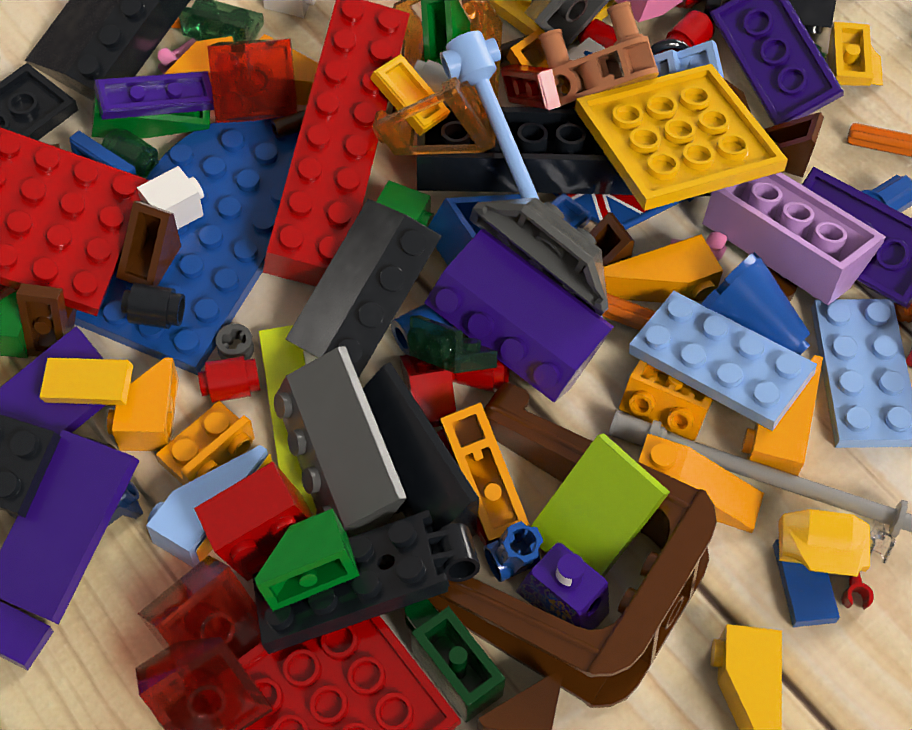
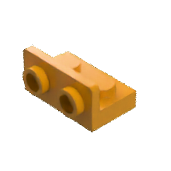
(662, 398)
(207, 444)

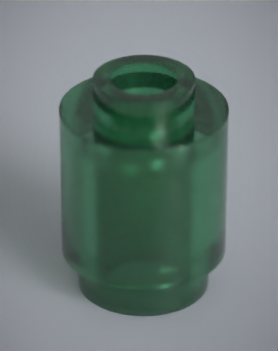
(133, 150)

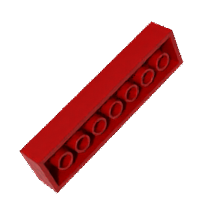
(334, 141)

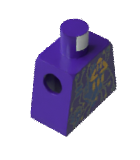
(567, 588)

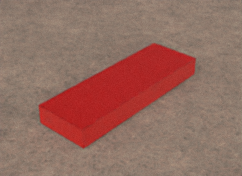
(530, 86)

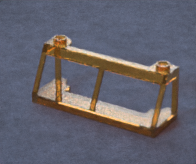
(461, 97)

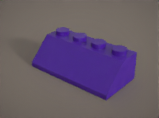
(520, 314)

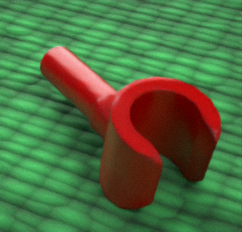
(857, 586)

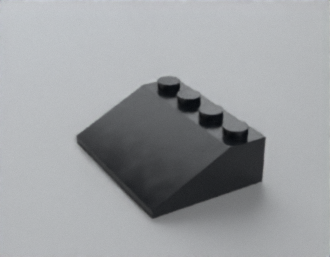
(102, 40)

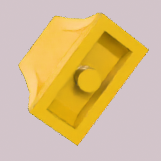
(852, 55)
(825, 541)

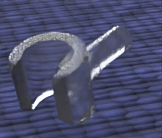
(881, 541)

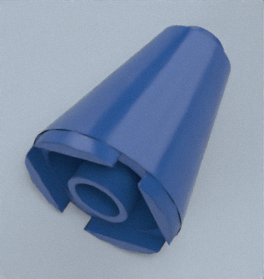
(758, 303)

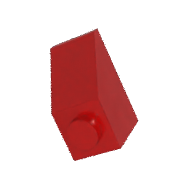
(430, 388)

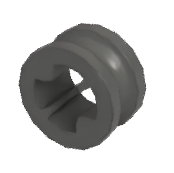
(226, 337)

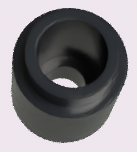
(153, 306)

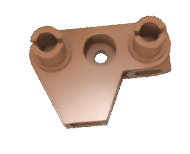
(601, 69)

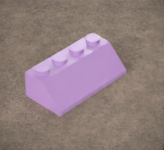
(795, 233)

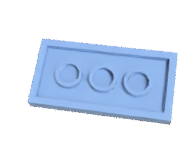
(723, 360)
(864, 373)

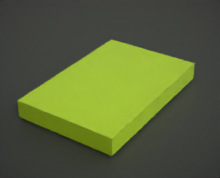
(600, 505)

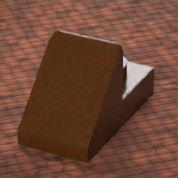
(43, 316)

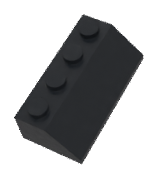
(364, 284)
(419, 455)

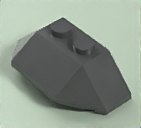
(549, 244)

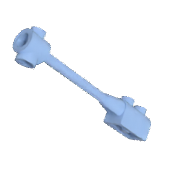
(472, 60)

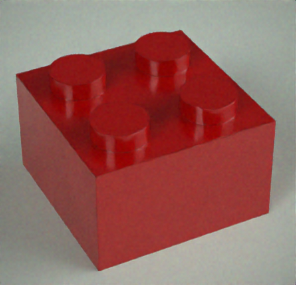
(252, 518)

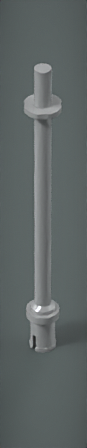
(636, 431)

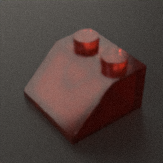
(252, 79)
(205, 605)

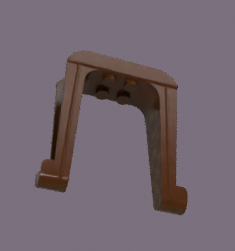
(598, 663)

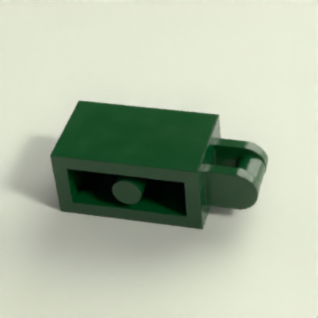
(453, 659)

